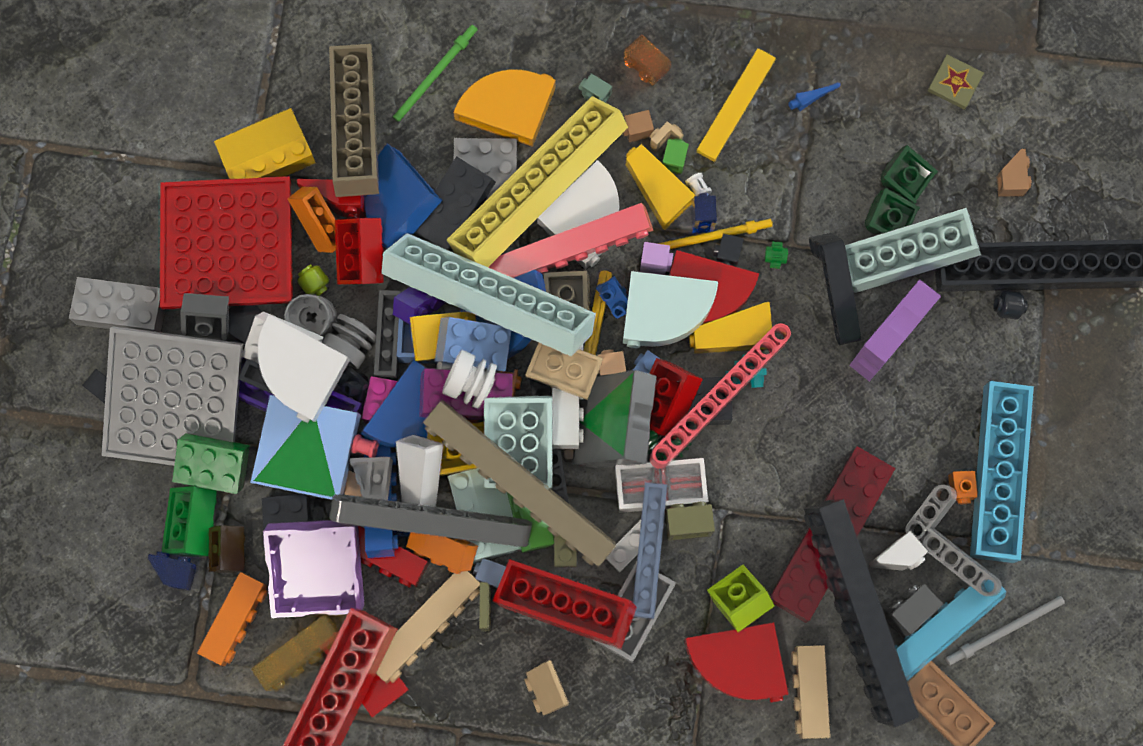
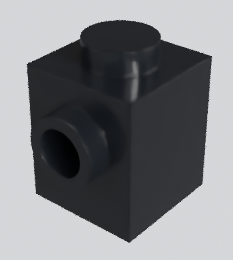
(728, 250)

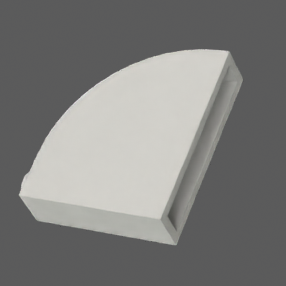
(584, 201)
(298, 368)

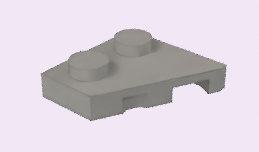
(373, 476)

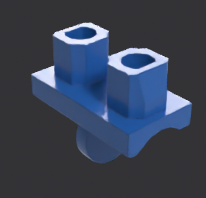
(614, 296)

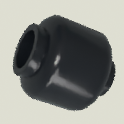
(1010, 305)

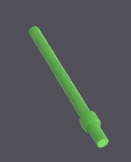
(460, 44)

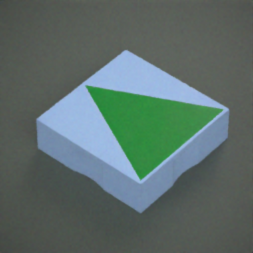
(305, 455)

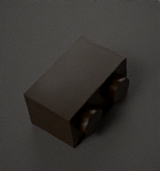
(226, 549)

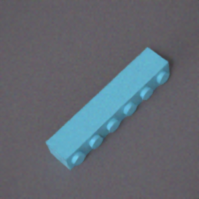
(945, 627)

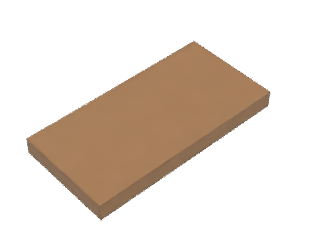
(948, 707)

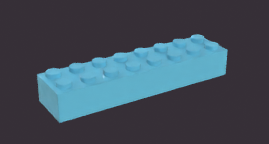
(1002, 472)

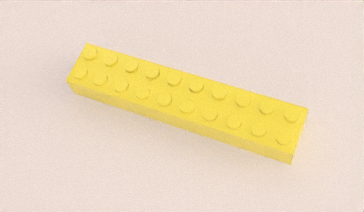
(538, 182)

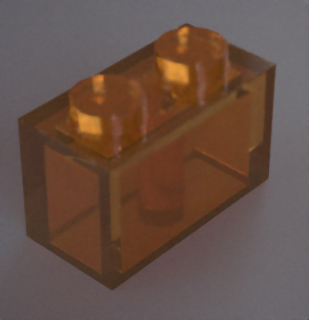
(646, 60)

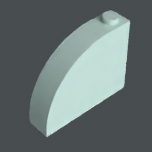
(665, 308)

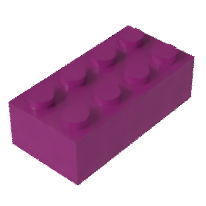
(431, 394)

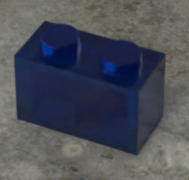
(703, 213)

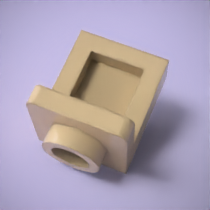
(660, 136)

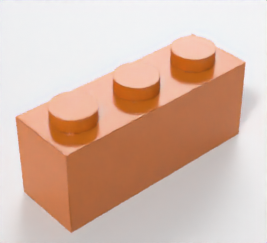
(315, 217)
(447, 551)

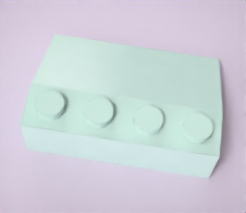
(523, 431)
(472, 496)

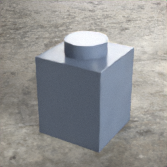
(489, 572)

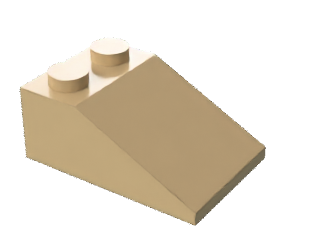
(546, 688)

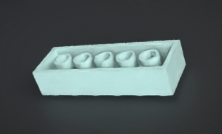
(912, 250)

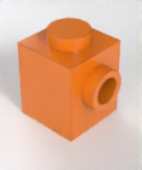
(965, 485)

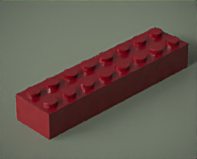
(803, 579)

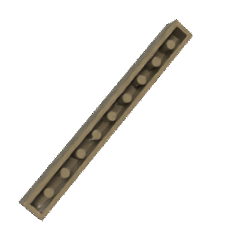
(520, 483)

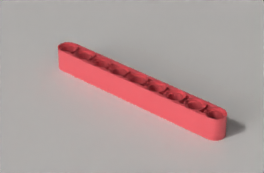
(715, 404)

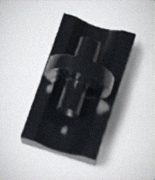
(353, 384)

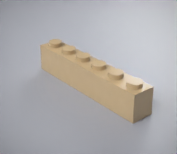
(426, 622)

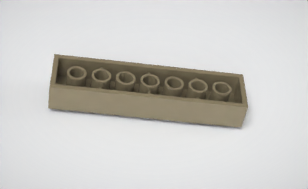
(353, 121)

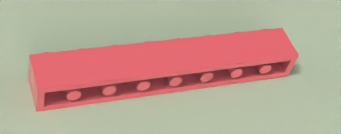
(576, 243)

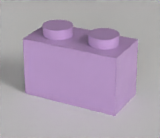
(656, 259)

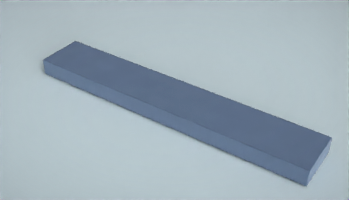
(649, 549)

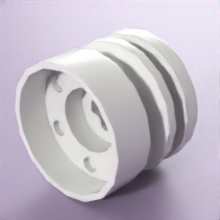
(469, 379)

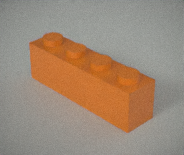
(232, 620)

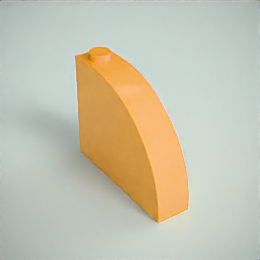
(508, 104)

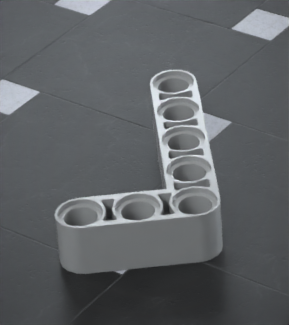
(946, 547)

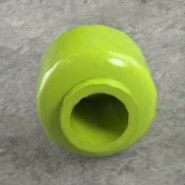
(313, 280)

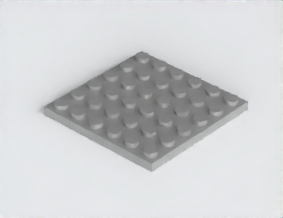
(165, 389)

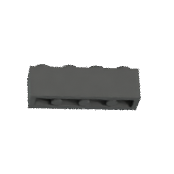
(386, 360)

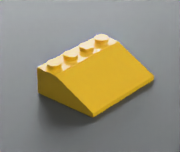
(266, 149)

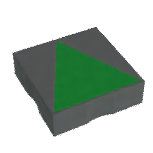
(616, 421)

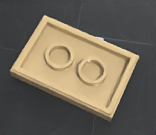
(564, 372)

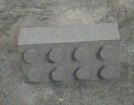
(116, 304)
(639, 627)

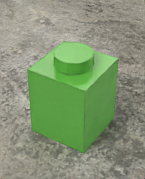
(675, 155)

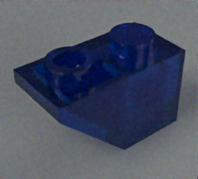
(173, 572)

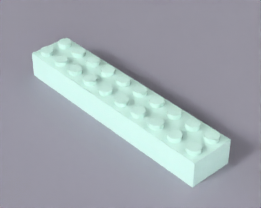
(488, 294)

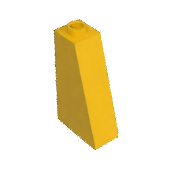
(659, 186)
(734, 332)

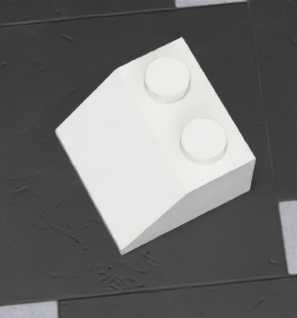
(902, 554)

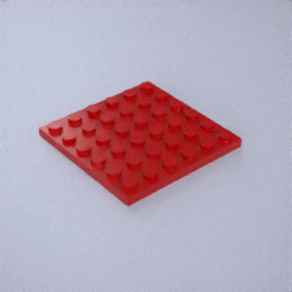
(226, 240)

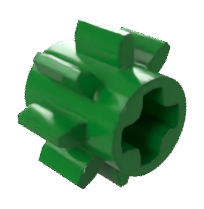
(776, 255)

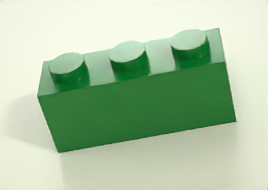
(188, 521)

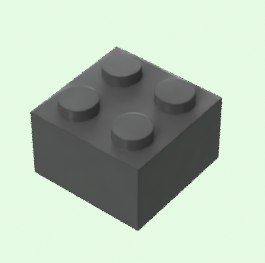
(205, 316)
(913, 610)

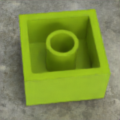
(740, 598)

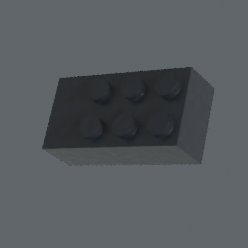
(461, 194)

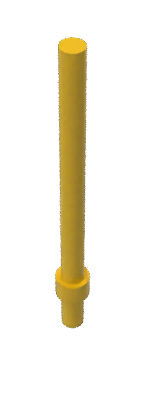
(749, 228)

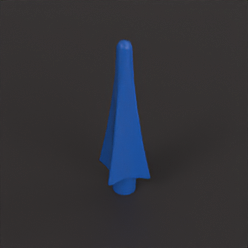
(806, 98)

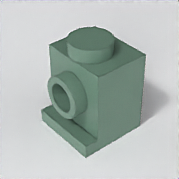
(595, 87)

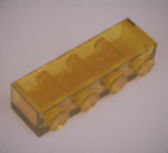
(296, 654)

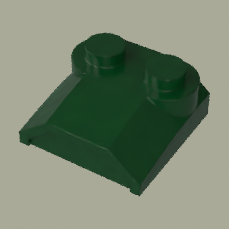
(907, 174)
(889, 213)

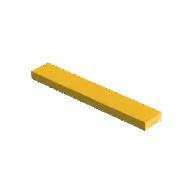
(736, 105)

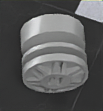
(300, 310)
(349, 339)

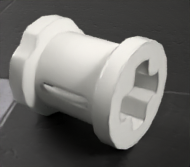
(697, 184)

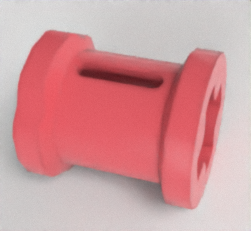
(364, 446)

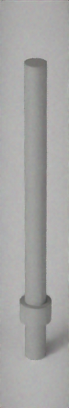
(967, 650)

